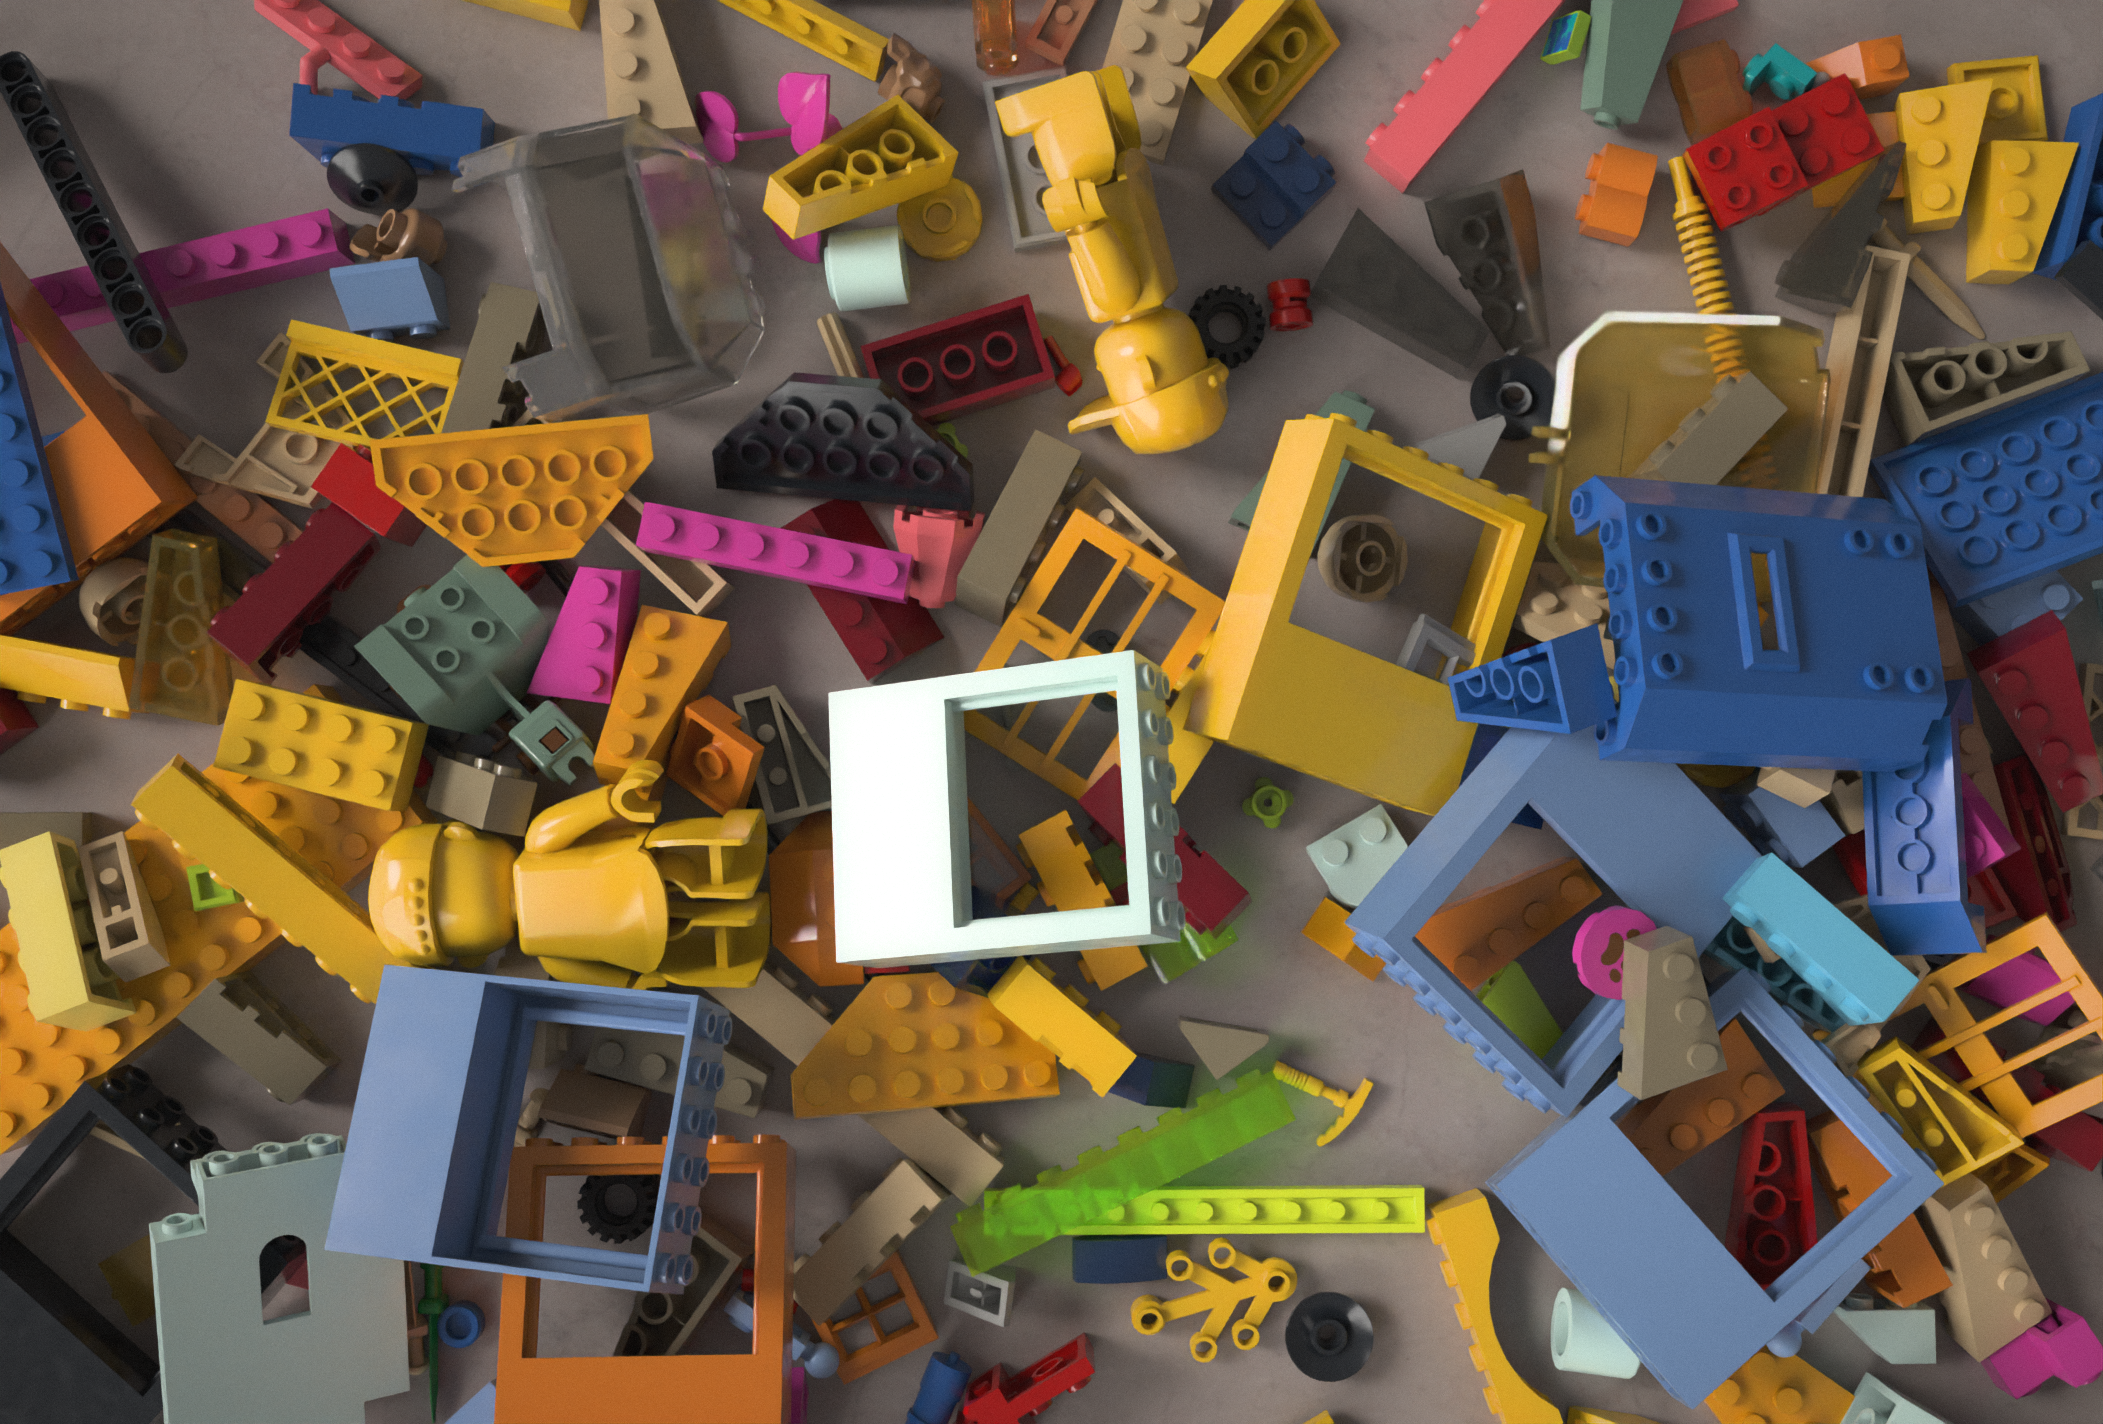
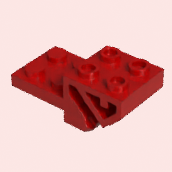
(1782, 152)
(1016, 1399)

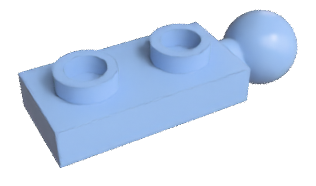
(1789, 1339)
(819, 1358)

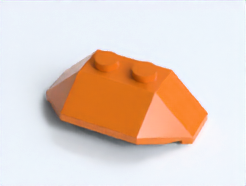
(805, 903)

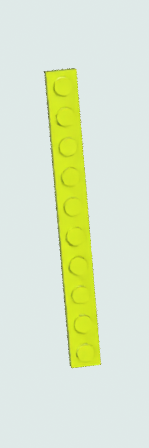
(1260, 1210)

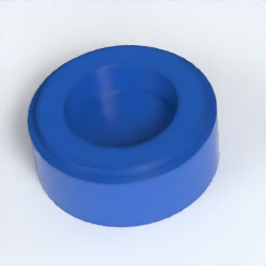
(461, 1324)

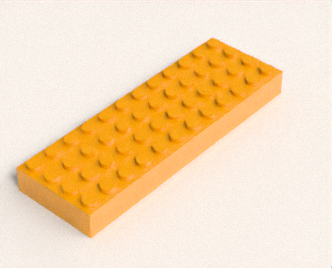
(49, 1062)

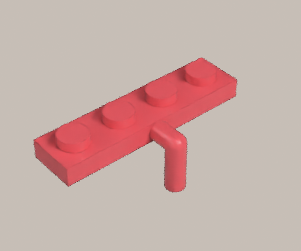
(342, 46)

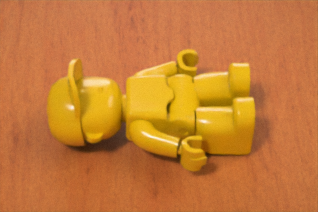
(1105, 201)
(583, 897)

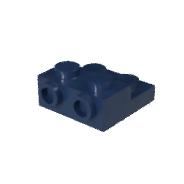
(1275, 184)

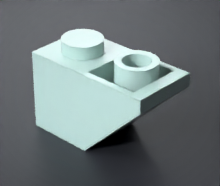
(1890, 1330)

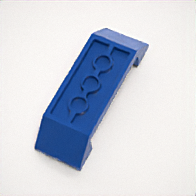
(1919, 845)

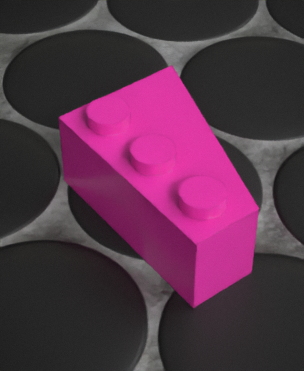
(590, 636)

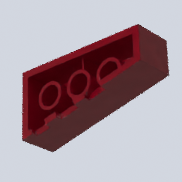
(294, 591)
(2041, 698)
(1206, 889)

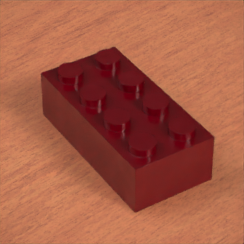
(965, 361)

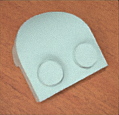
(1357, 855)

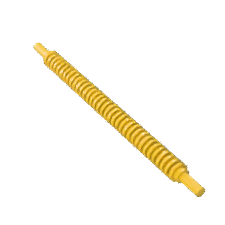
(1689, 212)

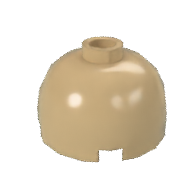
(1362, 557)
(114, 599)

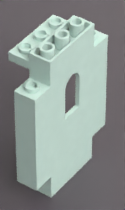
(211, 1332)

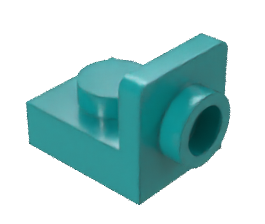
(1781, 71)

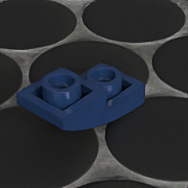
(1119, 1259)

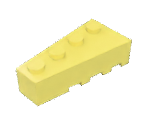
(58, 936)

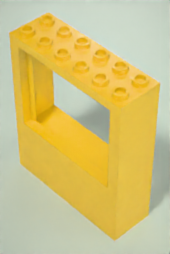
(1323, 702)

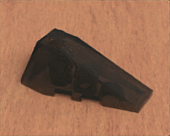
(1833, 259)

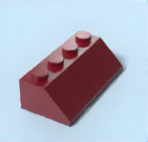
(874, 630)

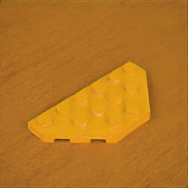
(516, 488)
(919, 1047)

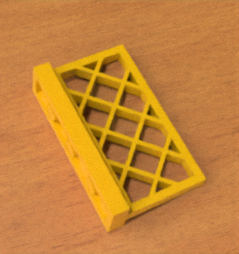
(367, 355)

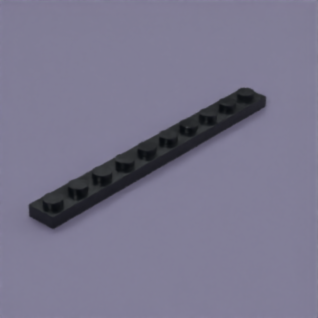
(331, 645)

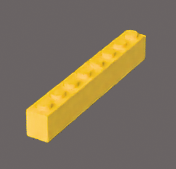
(266, 873)

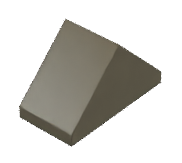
(1222, 1044)

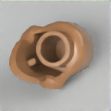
(913, 79)
(401, 237)

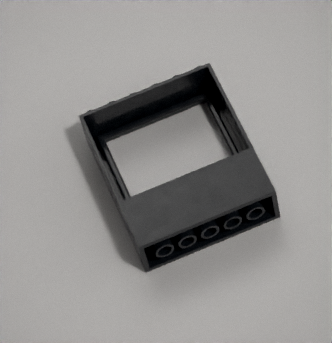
(55, 1348)

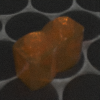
(995, 35)
(1708, 89)

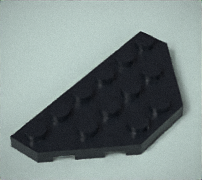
(845, 444)

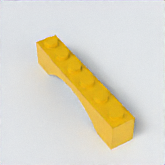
(1469, 1245)

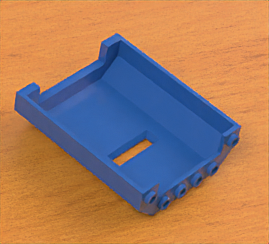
(1850, 614)

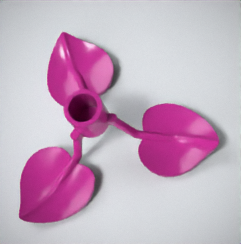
(803, 104)

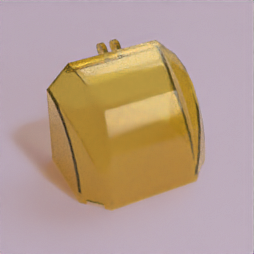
(1634, 383)

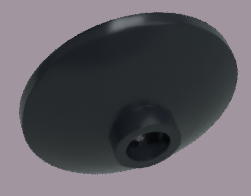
(372, 178)
(1491, 394)
(1333, 1357)

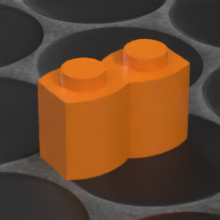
(1616, 194)

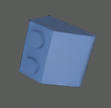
(392, 299)

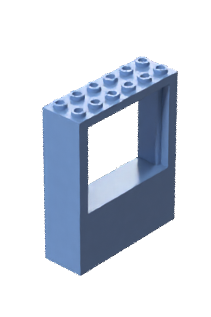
(1633, 826)
(444, 1111)
(1651, 1258)

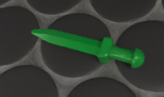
(433, 1303)

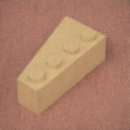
(644, 69)

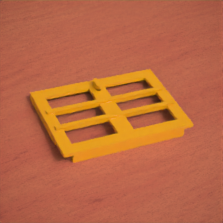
(1063, 645)
(1976, 1049)

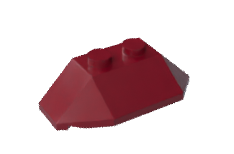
(2038, 873)

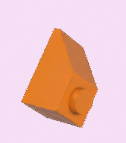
(1871, 66)

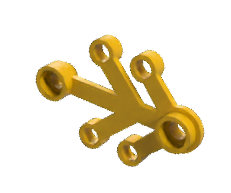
(1220, 1295)

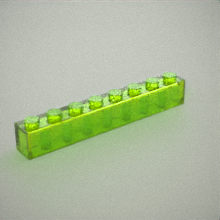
(1121, 1173)

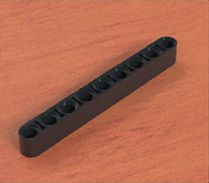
(91, 215)

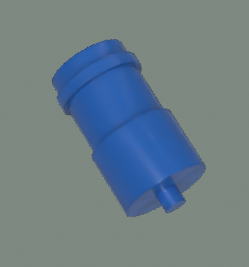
(939, 1389)

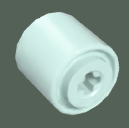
(867, 268)
(1586, 1341)

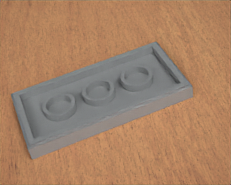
(1020, 165)

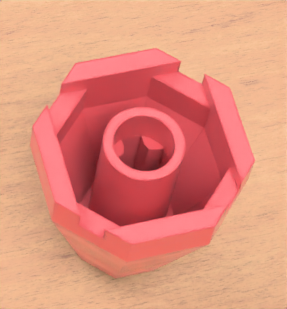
(940, 546)

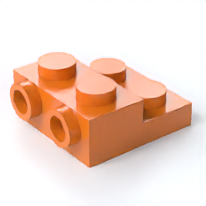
(714, 755)

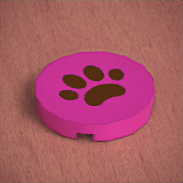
(1600, 948)

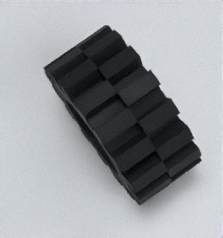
(1247, 312)
(608, 1224)

